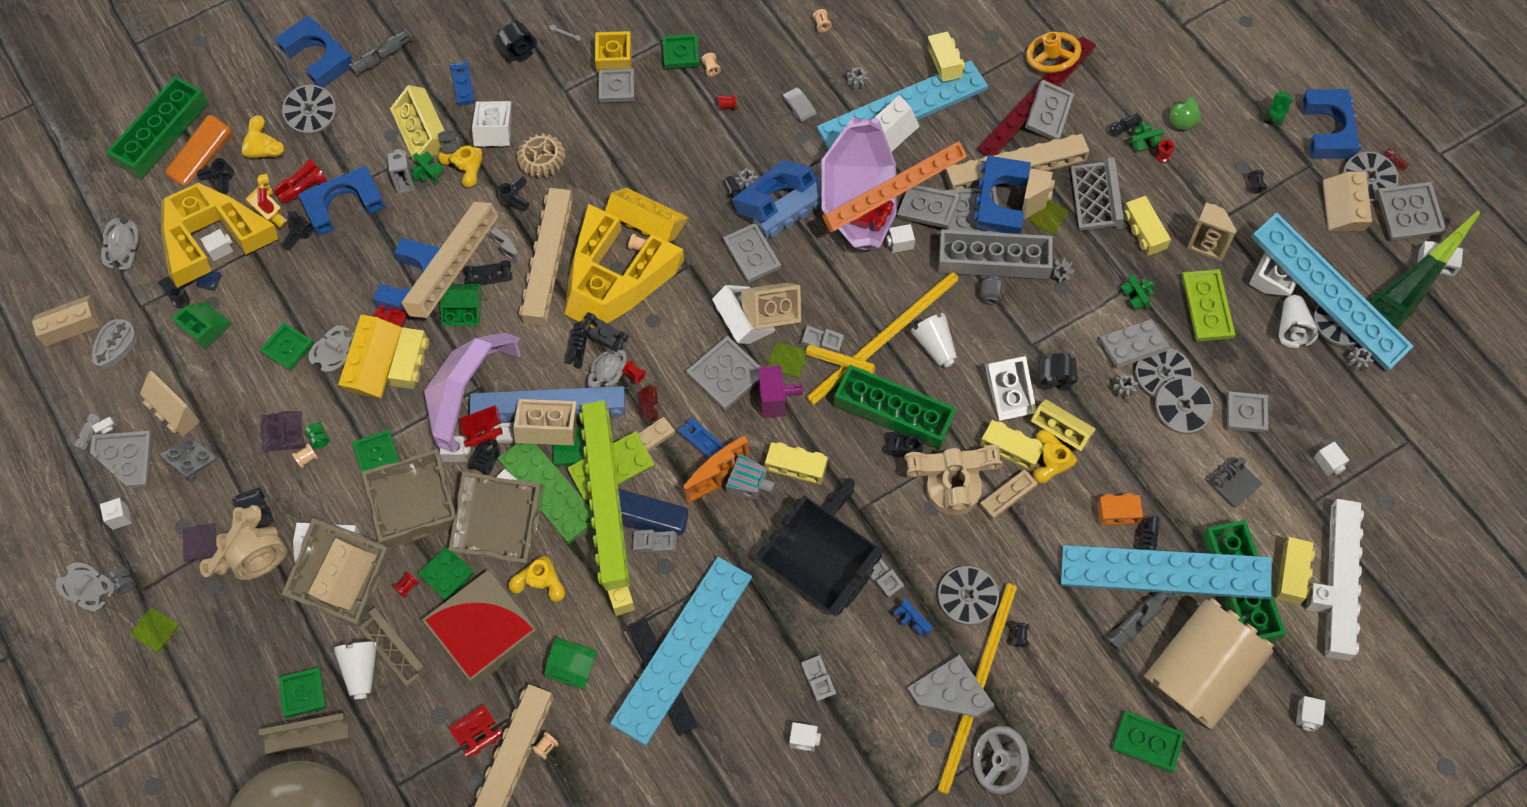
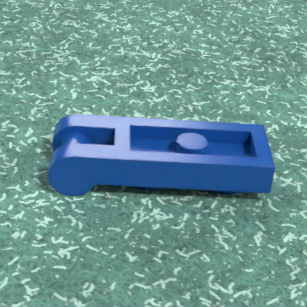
(462, 84)
(700, 438)

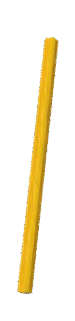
(885, 335)
(981, 676)

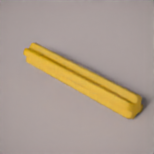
(838, 358)

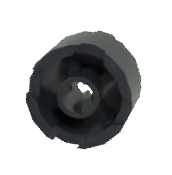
(516, 41)
(1057, 371)
(255, 497)

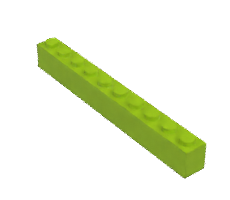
(605, 496)

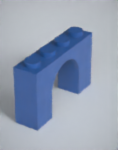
(307, 34)
(1338, 105)
(356, 182)
(754, 200)
(989, 214)
(409, 253)

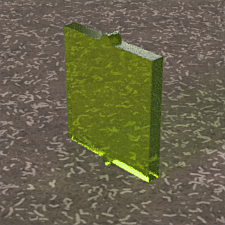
(1049, 217)
(789, 357)
(154, 629)

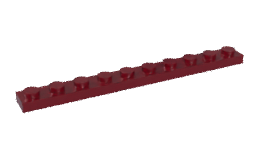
(1018, 117)

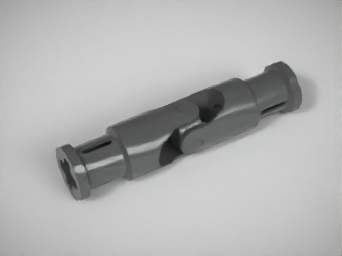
(389, 46)
(1138, 620)

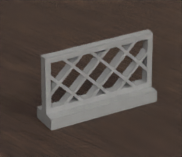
(1113, 195)

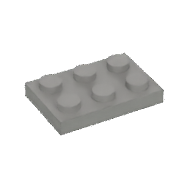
(1049, 110)
(929, 206)
(752, 253)
(1134, 343)

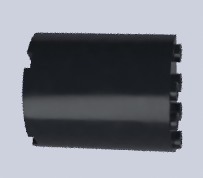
(820, 556)

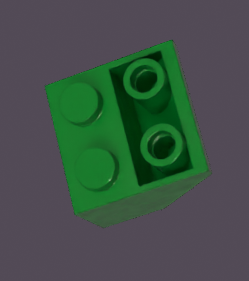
(461, 305)
(201, 323)

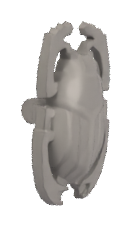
(119, 242)
(331, 350)
(607, 368)
(84, 586)

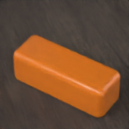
(199, 150)

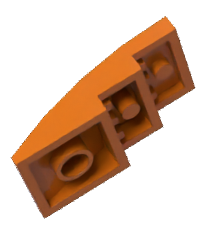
(718, 466)

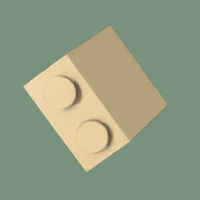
(1038, 191)

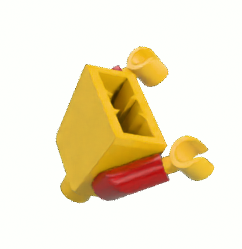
(262, 204)

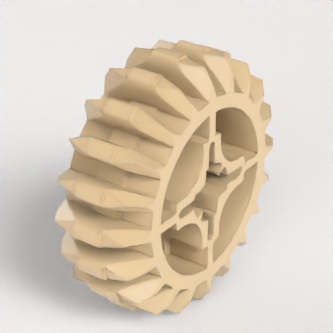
(538, 150)

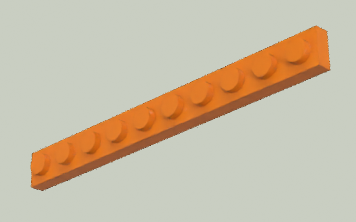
(894, 186)

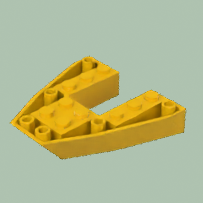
(198, 208)
(603, 291)

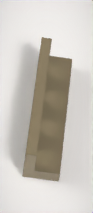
(395, 640)
(305, 734)

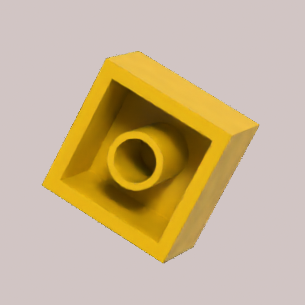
(613, 50)

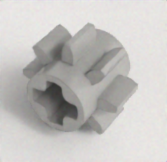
(857, 78)
(745, 178)
(1058, 272)
(1360, 359)
(1125, 381)

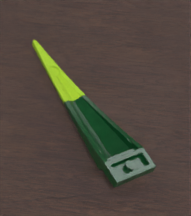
(1404, 294)

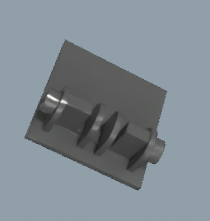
(187, 458)
(1235, 481)

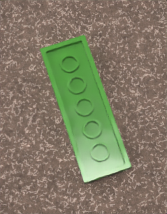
(560, 501)

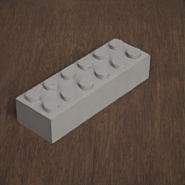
(995, 254)

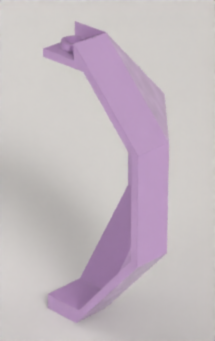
(853, 166)
(448, 385)

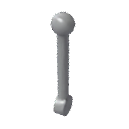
(553, 28)

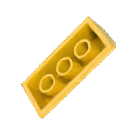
(645, 214)
(370, 357)

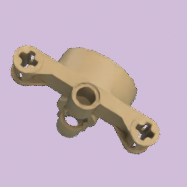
(954, 464)
(246, 549)

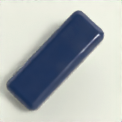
(651, 514)

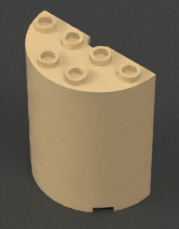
(1210, 662)

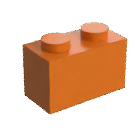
(1119, 509)

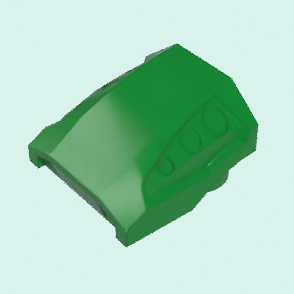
(570, 663)

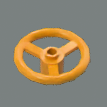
(1053, 49)

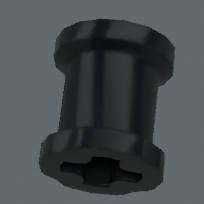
(1256, 181)
(1020, 635)

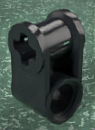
(176, 295)
(903, 444)
(483, 459)

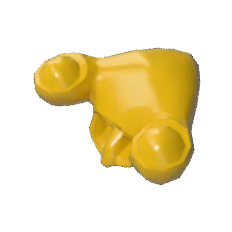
(260, 144)
(465, 159)
(1055, 456)
(539, 575)

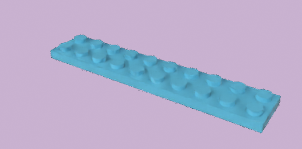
(923, 98)
(1332, 291)
(1167, 572)
(680, 652)

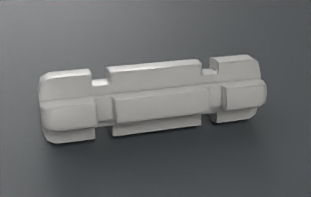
(86, 432)

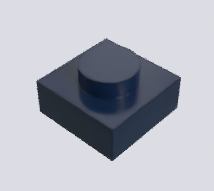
(209, 281)

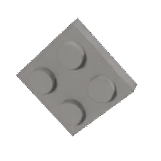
(616, 85)
(1247, 412)

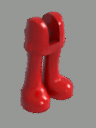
(289, 192)

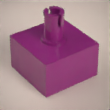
(774, 391)

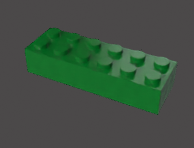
(157, 127)
(894, 406)
(1260, 613)

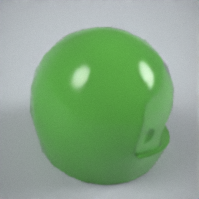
(1185, 115)

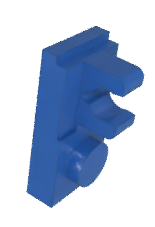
(919, 623)

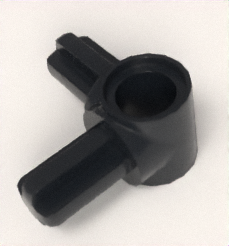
(219, 170)
(509, 194)
(298, 228)

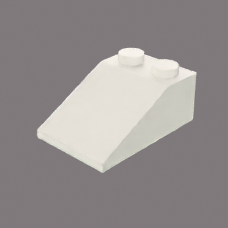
(492, 123)
(1011, 387)

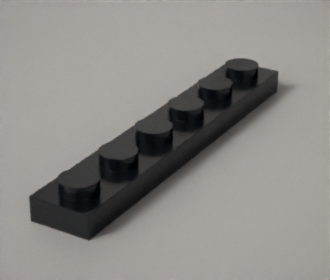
(647, 647)

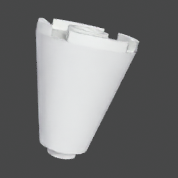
(1297, 323)
(936, 339)
(357, 667)

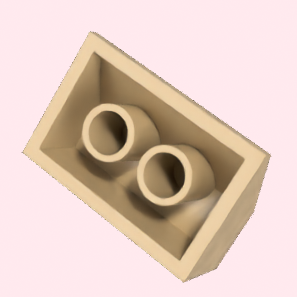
(1347, 202)
(1212, 233)
(772, 305)
(65, 321)
(167, 405)
(545, 422)
(343, 574)

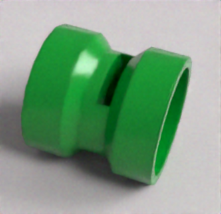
(317, 437)

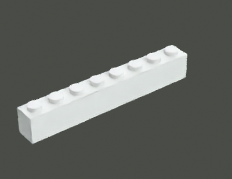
(1344, 576)

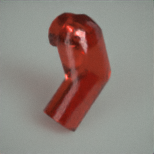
(1392, 155)

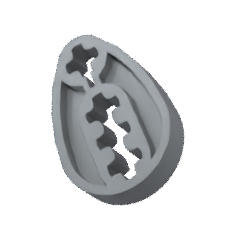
(107, 336)

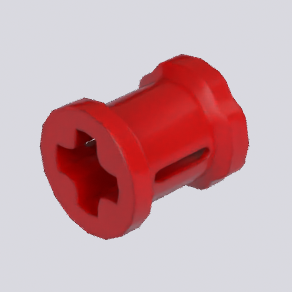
(727, 102)
(1165, 148)
(634, 372)
(405, 584)

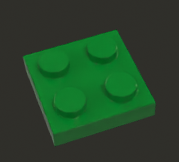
(680, 51)
(287, 346)
(375, 450)
(446, 573)
(302, 692)

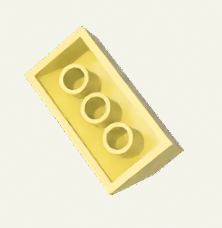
(417, 121)

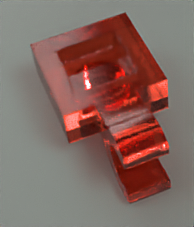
(647, 400)

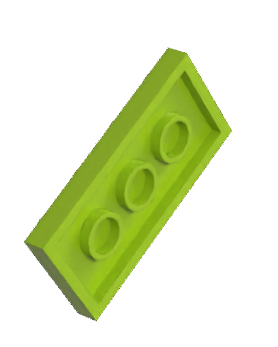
(1208, 305)
(630, 461)

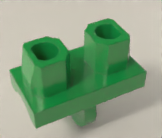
(1279, 107)
(1138, 141)
(423, 169)
(1133, 286)

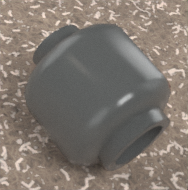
(992, 290)

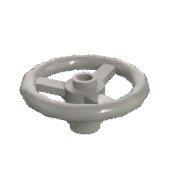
(1002, 760)

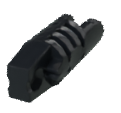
(576, 346)
(1149, 533)

